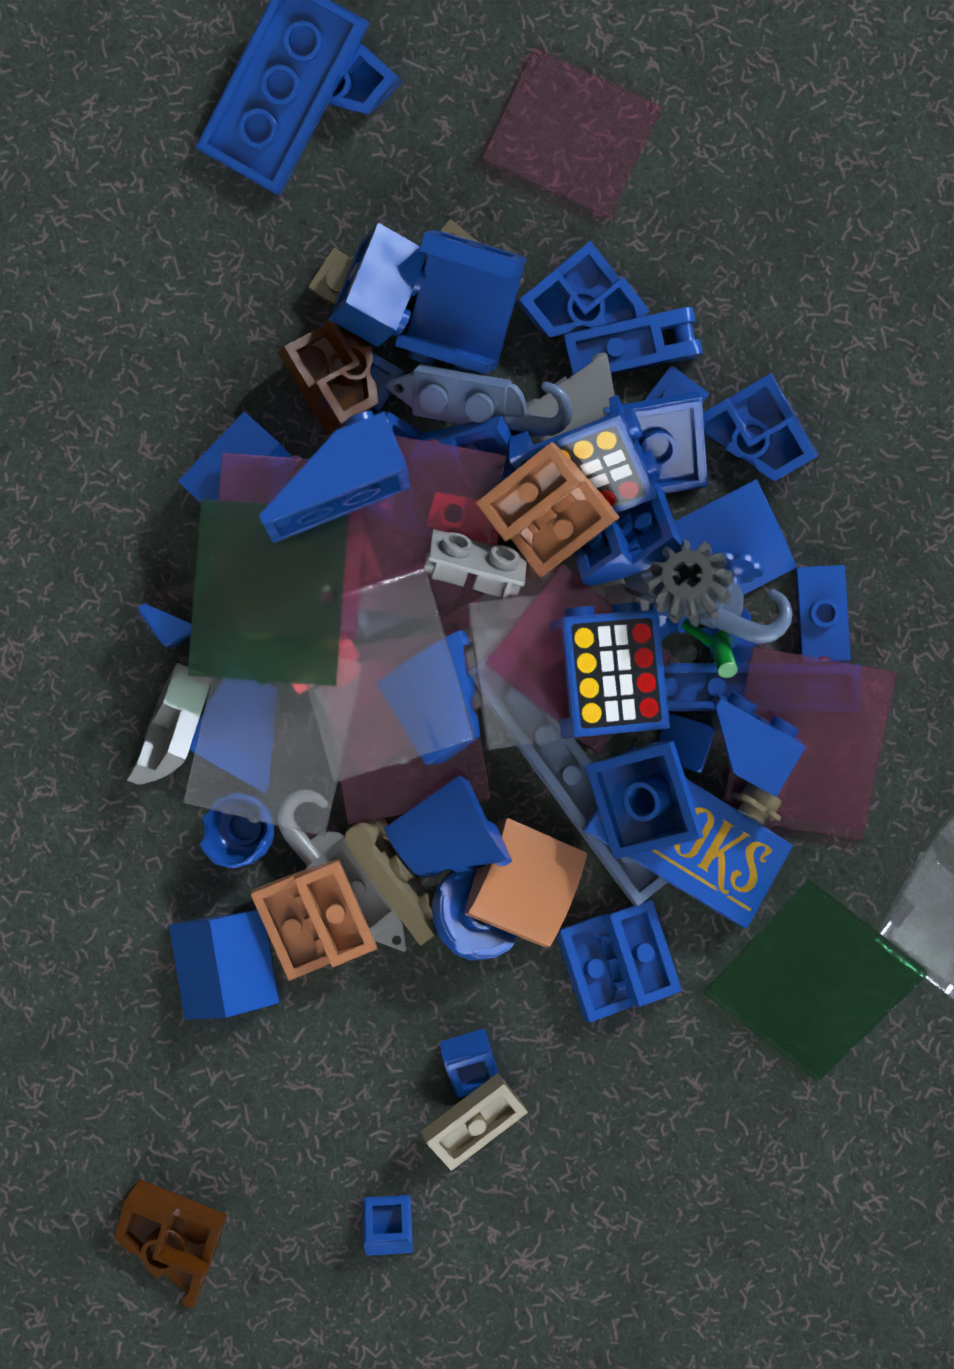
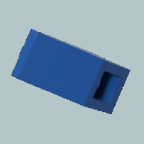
(754, 746)

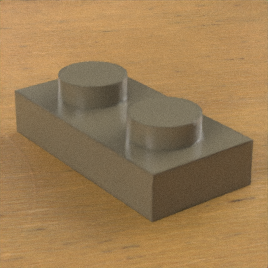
(474, 1122)

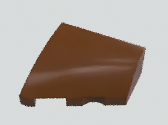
(332, 373)
(171, 1236)

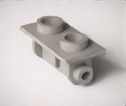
(497, 568)

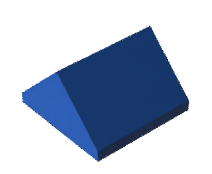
(644, 799)
(224, 965)

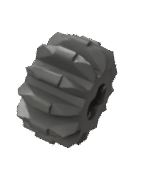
(699, 567)

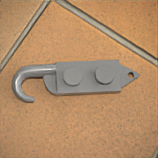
(377, 912)

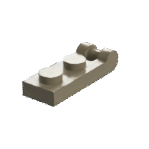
(392, 877)

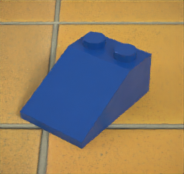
(346, 474)

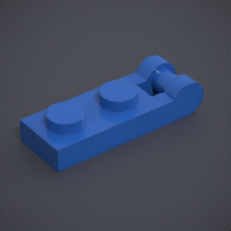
(635, 342)

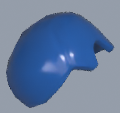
(234, 840)

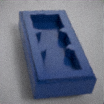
(823, 612)

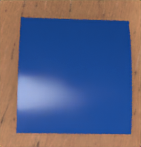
(741, 525)
(630, 542)
(618, 961)

